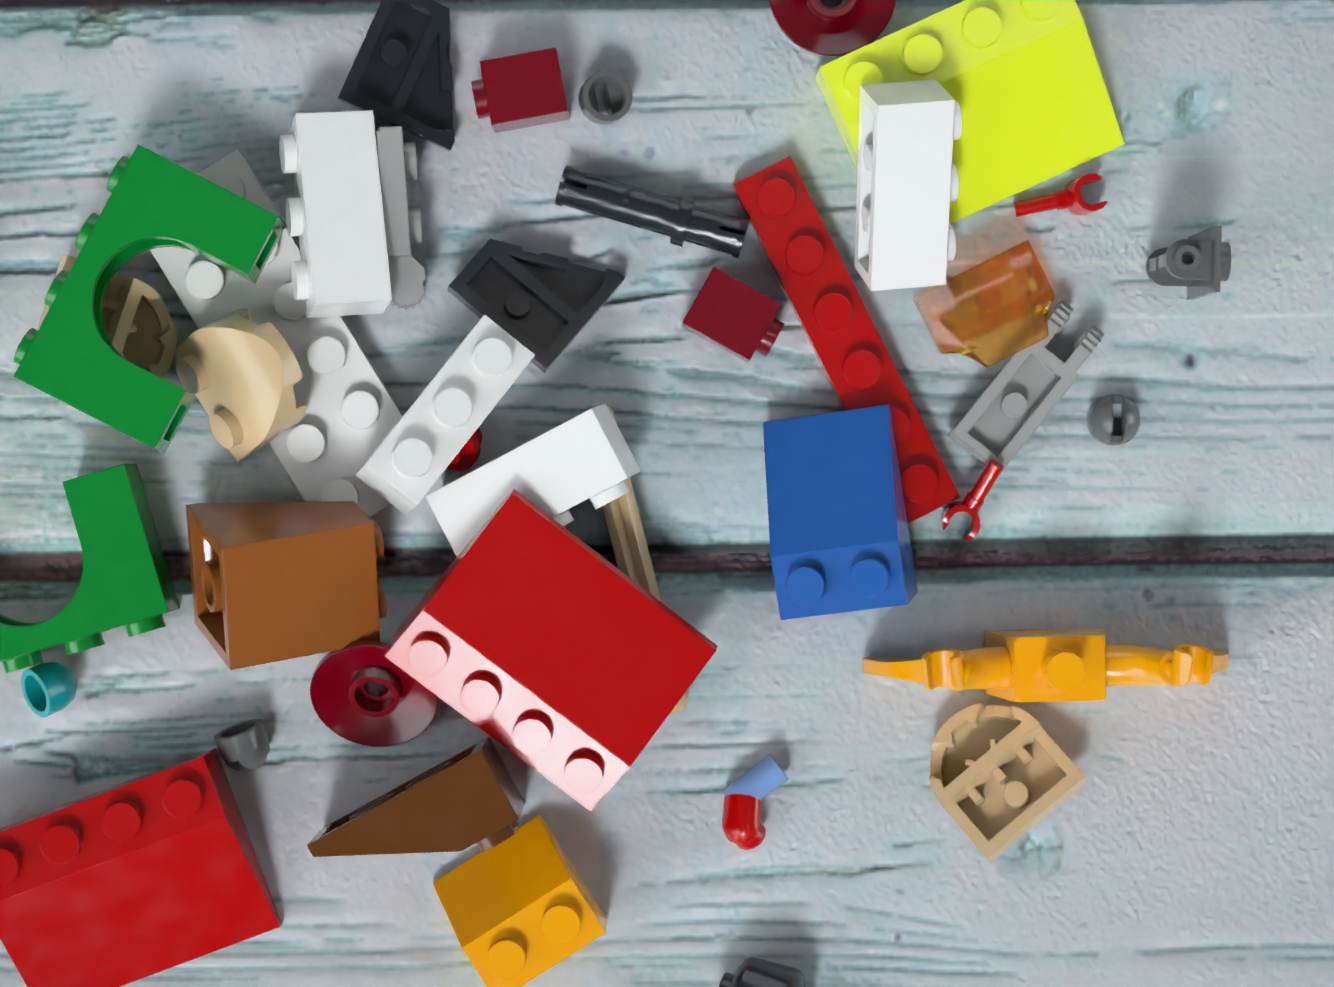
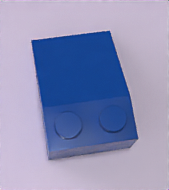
(837, 513)

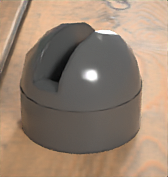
(616, 97)
(1101, 419)
(244, 745)

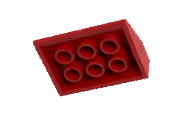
(550, 650)
(131, 880)

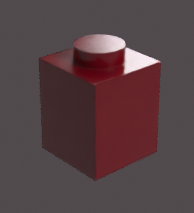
(521, 90)
(734, 316)

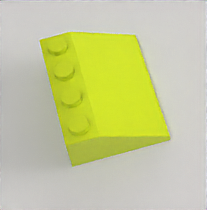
(1022, 86)

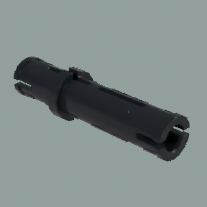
(652, 211)

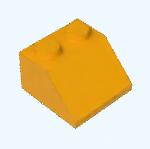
(519, 907)

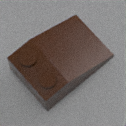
(437, 811)

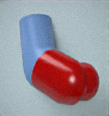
(744, 803)

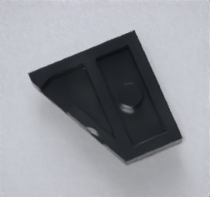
(406, 70)
(533, 296)

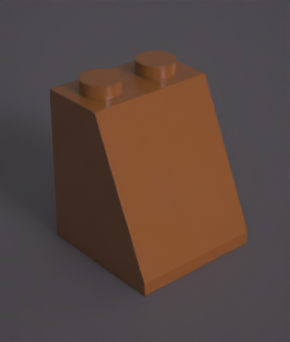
(284, 578)

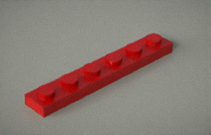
(840, 324)

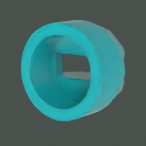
(48, 688)

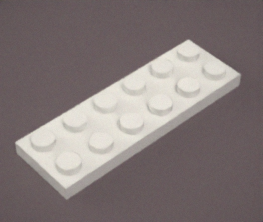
(343, 393)

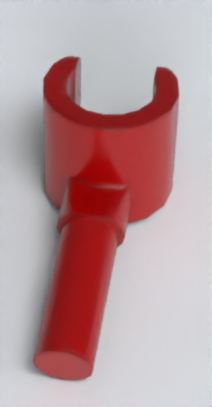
(1062, 199)
(974, 499)

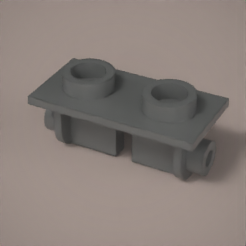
(1193, 263)

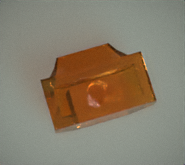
(990, 307)

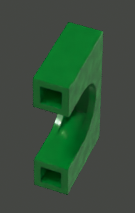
(148, 209)
(121, 577)

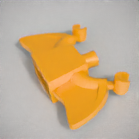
(1052, 665)

